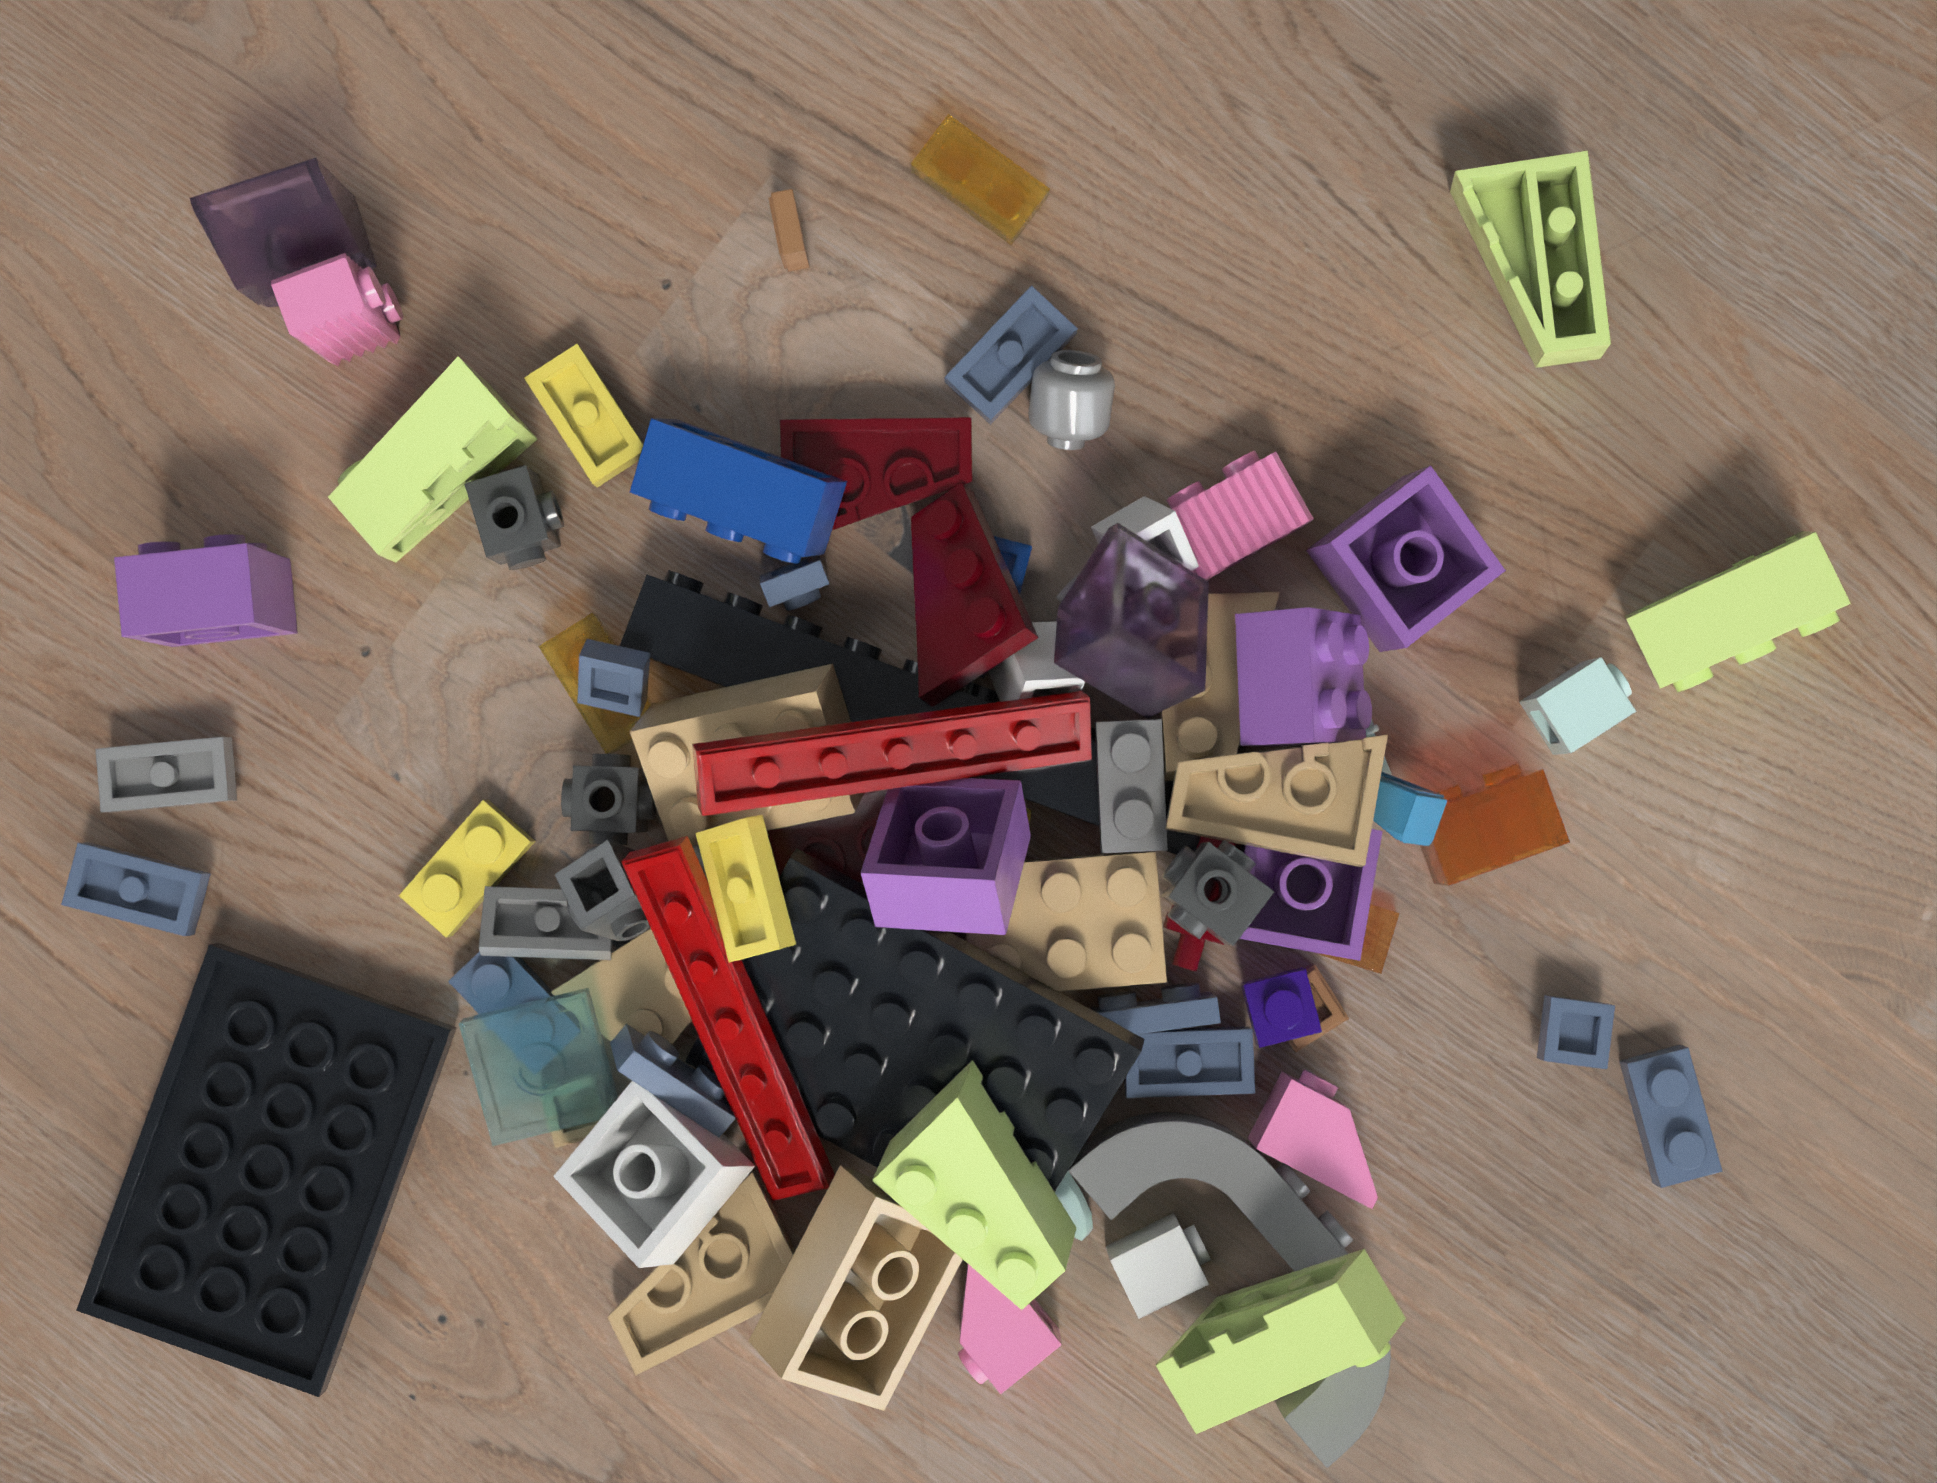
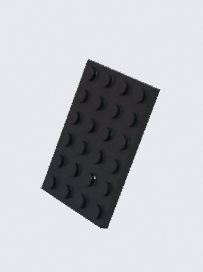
(896, 1013)
(266, 1169)

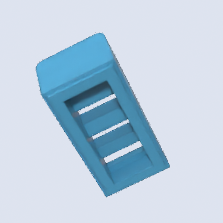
(1408, 810)

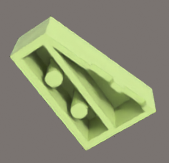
(1542, 251)
(421, 464)
(1739, 612)
(978, 1190)
(1280, 1338)

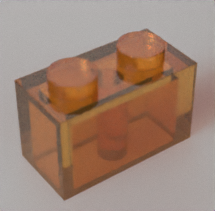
(1494, 825)

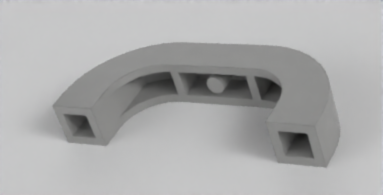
(1174, 1145)

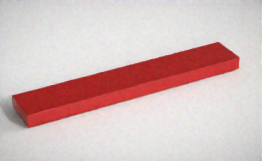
(891, 752)
(728, 1019)

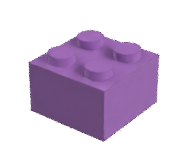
(1406, 560)
(205, 593)
(1301, 677)
(948, 856)
(1314, 901)

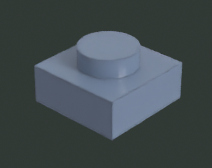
(795, 583)
(613, 677)
(1575, 1032)

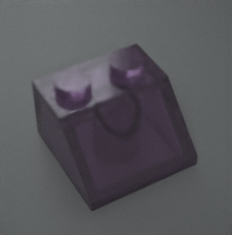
(281, 226)
(1135, 625)

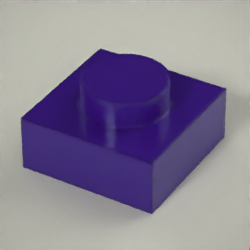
(1281, 1007)

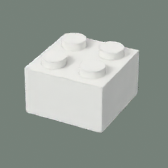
(652, 1176)

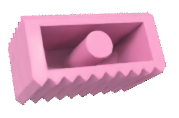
(338, 308)
(1239, 514)

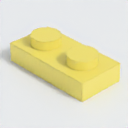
(586, 415)
(472, 858)
(745, 888)

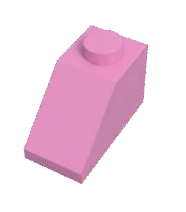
(1314, 1135)
(999, 1337)

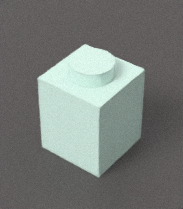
(1579, 705)

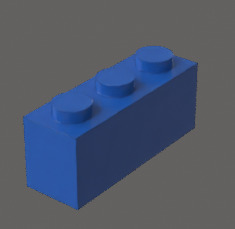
(737, 489)

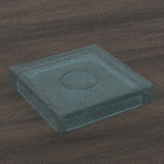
(539, 1066)

